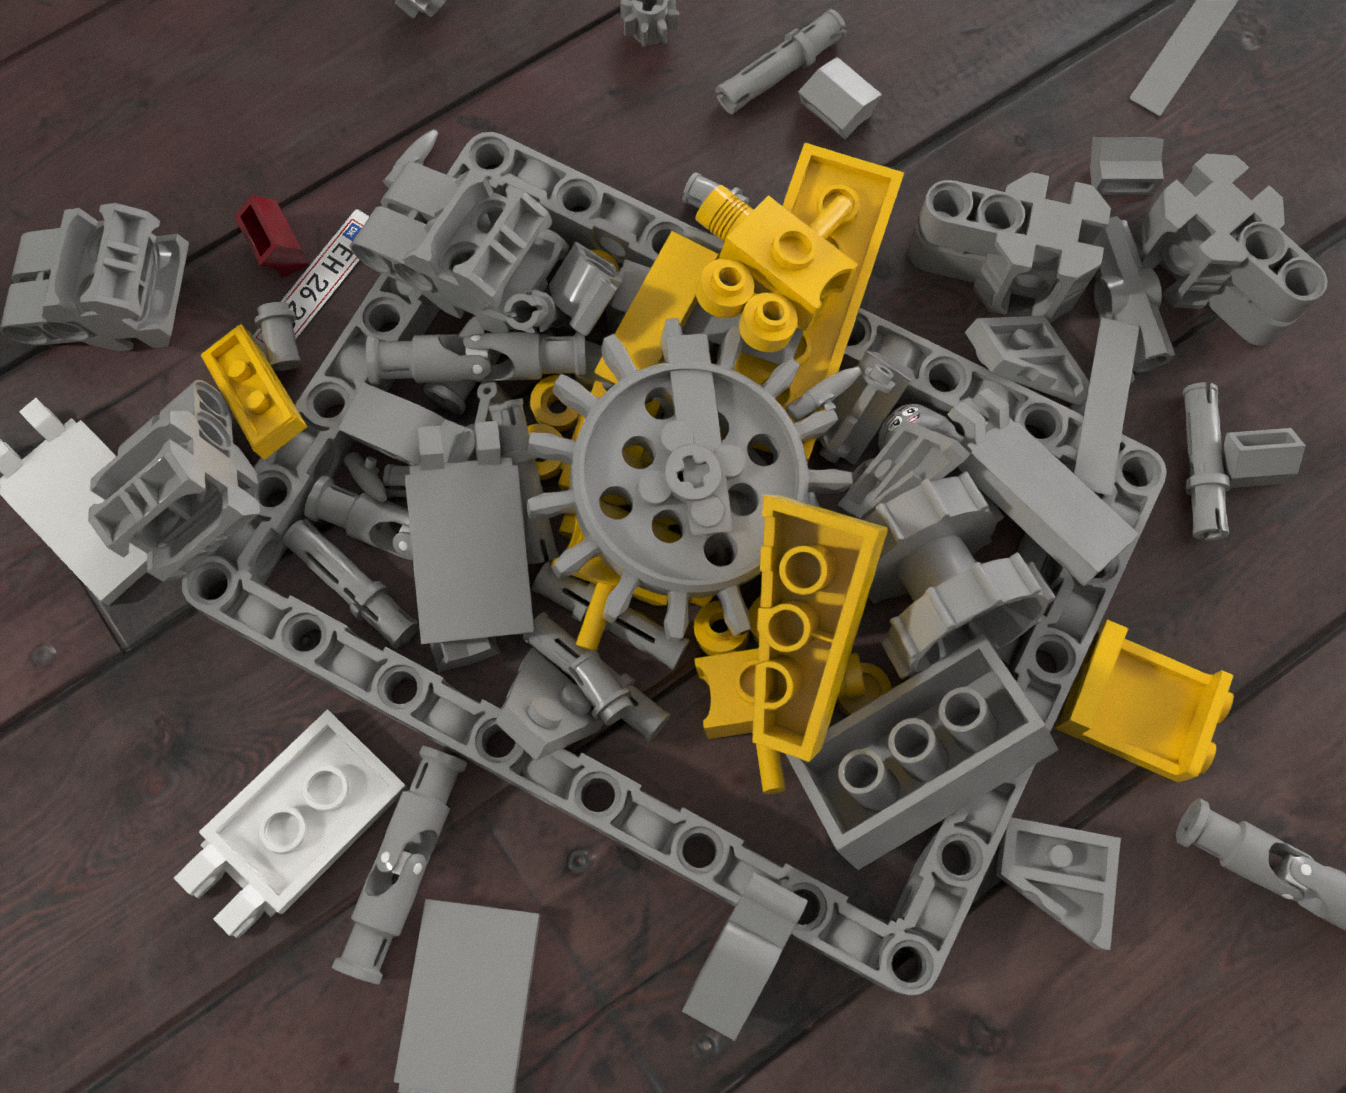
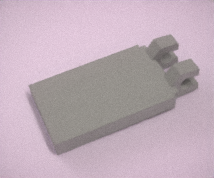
(1037, 489)
(468, 541)
(467, 999)

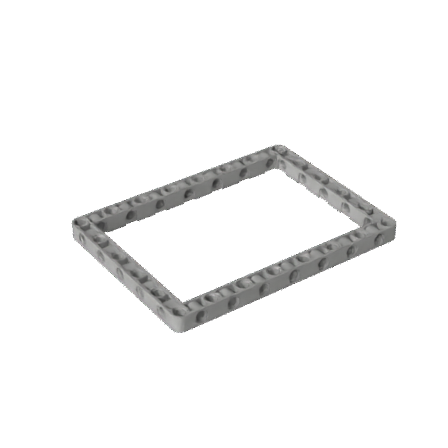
(628, 229)

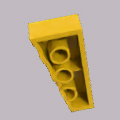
(812, 603)

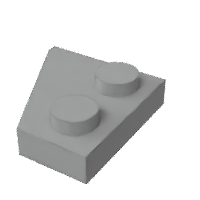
(1029, 354)
(902, 465)
(545, 708)
(1064, 874)

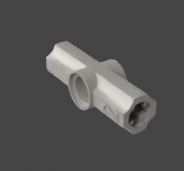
(1131, 295)

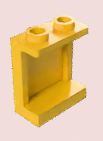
(1145, 706)

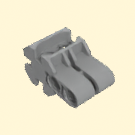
(1012, 241)
(459, 242)
(1229, 252)
(96, 281)
(176, 486)

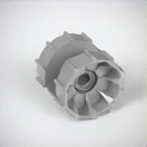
(953, 597)

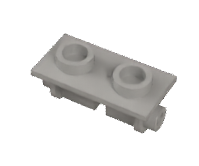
(862, 409)

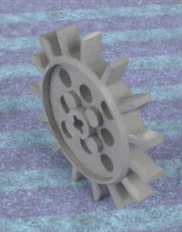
(620, 420)

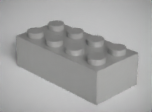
(922, 752)

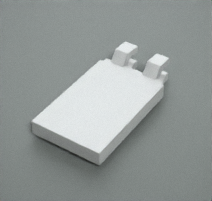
(55, 497)
(291, 823)

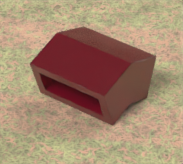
(265, 215)

